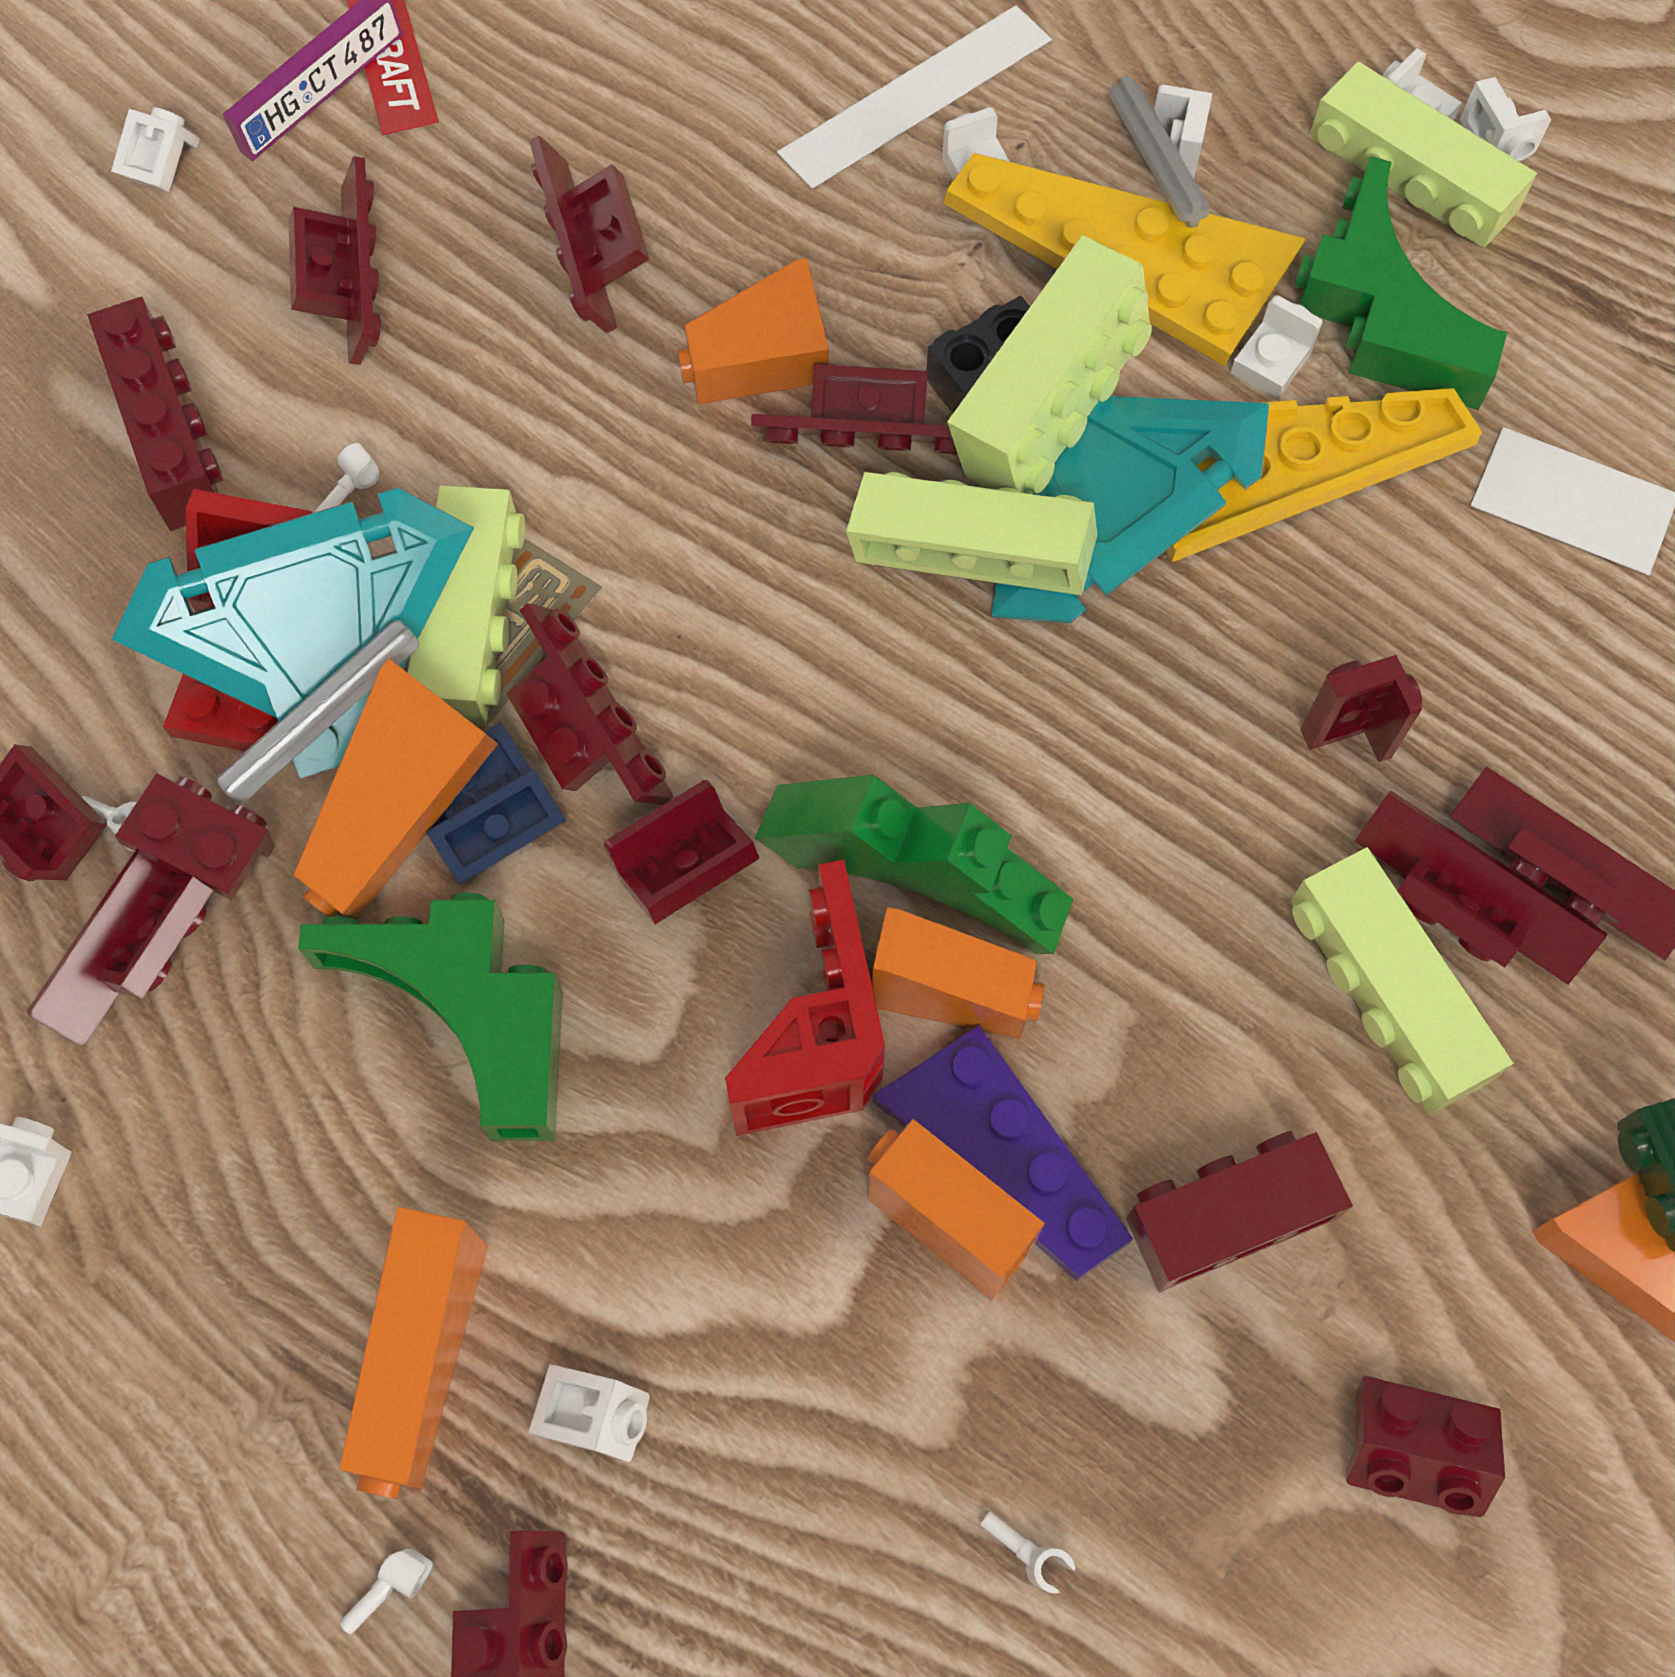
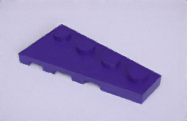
(991, 1121)

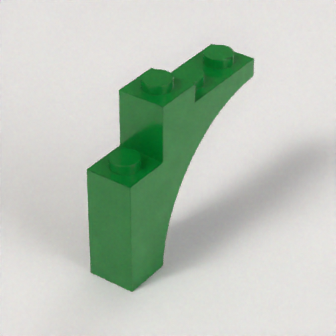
(1396, 319)
(930, 850)
(454, 968)

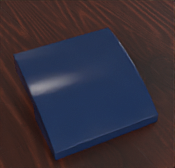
(494, 812)

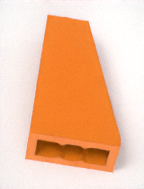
(390, 789)
(411, 1350)

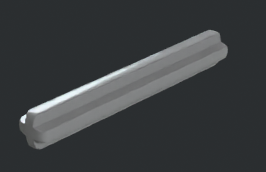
(1159, 152)
(316, 712)

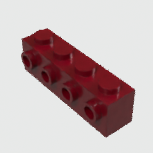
(154, 407)

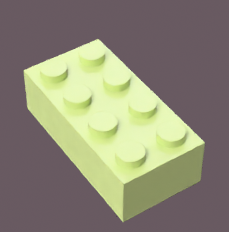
(1053, 370)

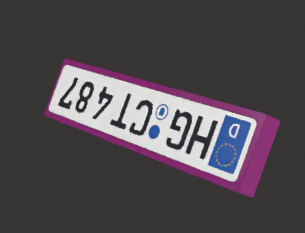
(312, 75)

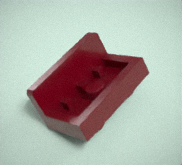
(1366, 700)
(42, 819)
(194, 835)
(679, 852)
(1426, 1447)

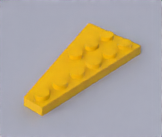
(1199, 280)
(1332, 452)

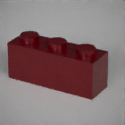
(1236, 1208)

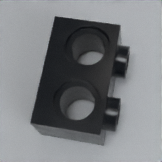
(971, 350)

